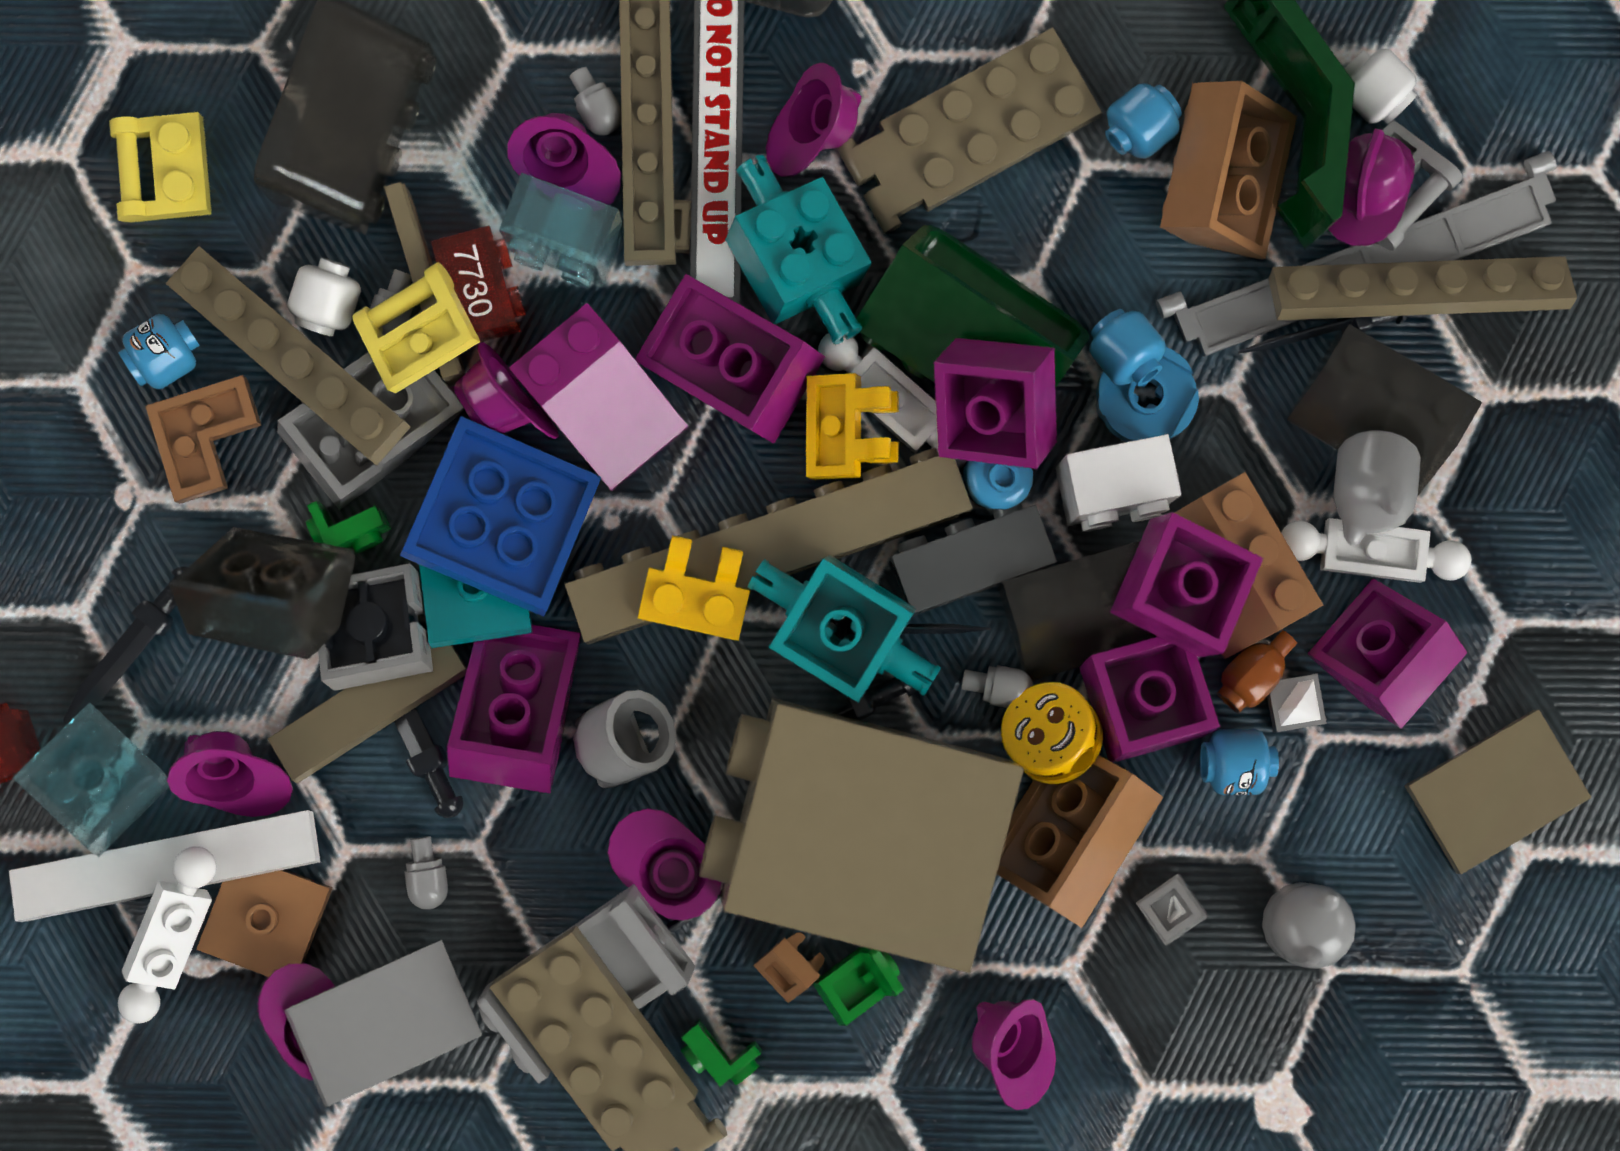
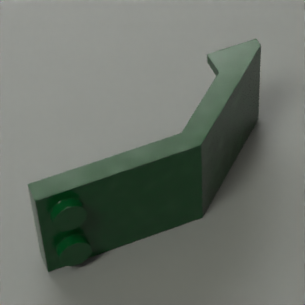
(1320, 93)

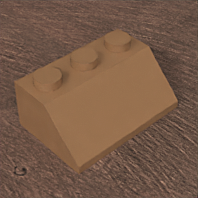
(1228, 169)
(1280, 587)
(1075, 836)

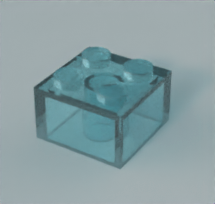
(562, 231)
(93, 780)

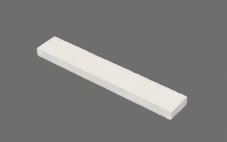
(136, 869)

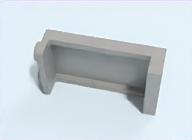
(633, 948)

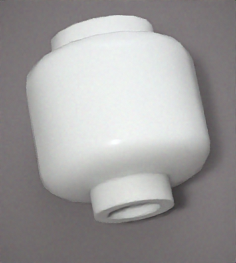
(1381, 85)
(324, 297)

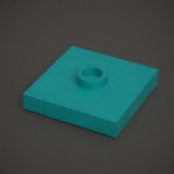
(466, 614)

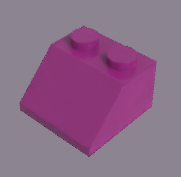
(1388, 652)

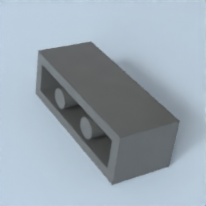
(971, 557)

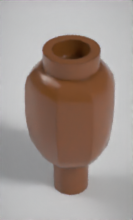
(1255, 673)

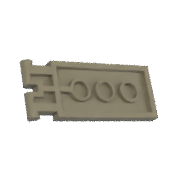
(971, 129)
(604, 1049)

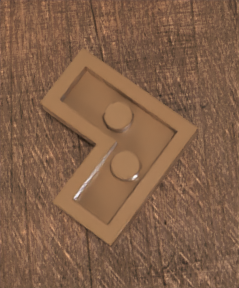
(187, 431)

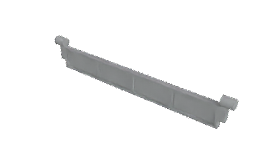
(1436, 238)

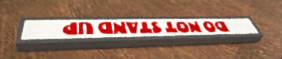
(717, 142)

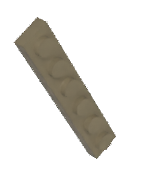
(647, 133)
(1421, 288)
(288, 356)

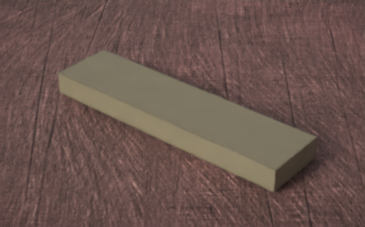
(417, 258)
(359, 714)

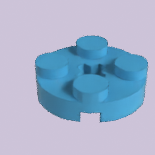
(1132, 422)

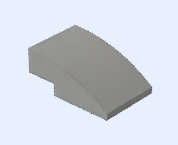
(337, 464)
(383, 1023)

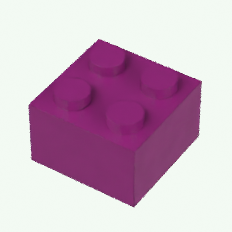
(996, 402)
(1186, 585)
(1148, 697)

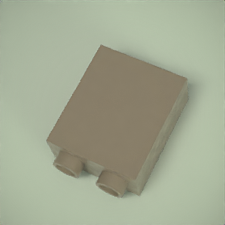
(863, 833)

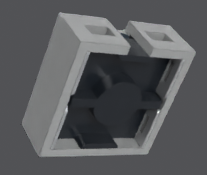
(378, 631)

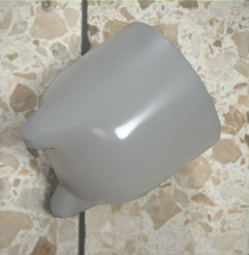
(1375, 483)
(611, 742)
(1308, 925)

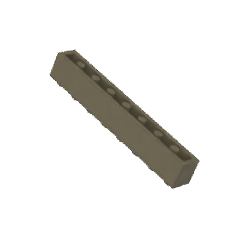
(789, 537)

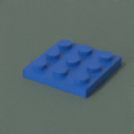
(501, 516)

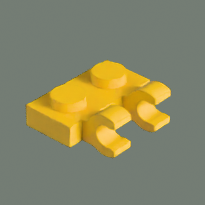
(834, 426)
(695, 602)

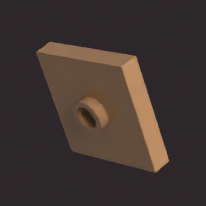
(265, 920)

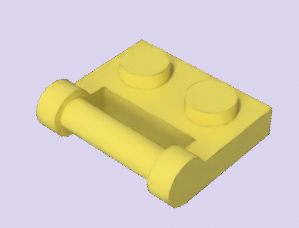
(177, 164)
(421, 341)

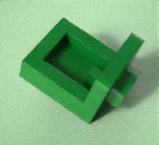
(357, 532)
(858, 983)
(706, 1053)

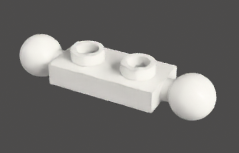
(917, 410)
(1389, 554)
(166, 935)

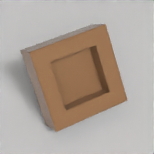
(788, 969)

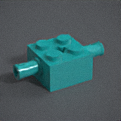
(798, 250)
(810, 635)

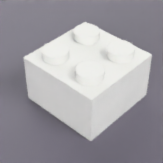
(1118, 481)

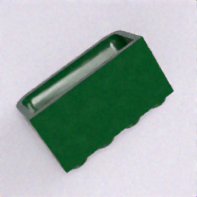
(949, 292)

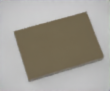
(1497, 791)

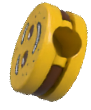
(1052, 733)

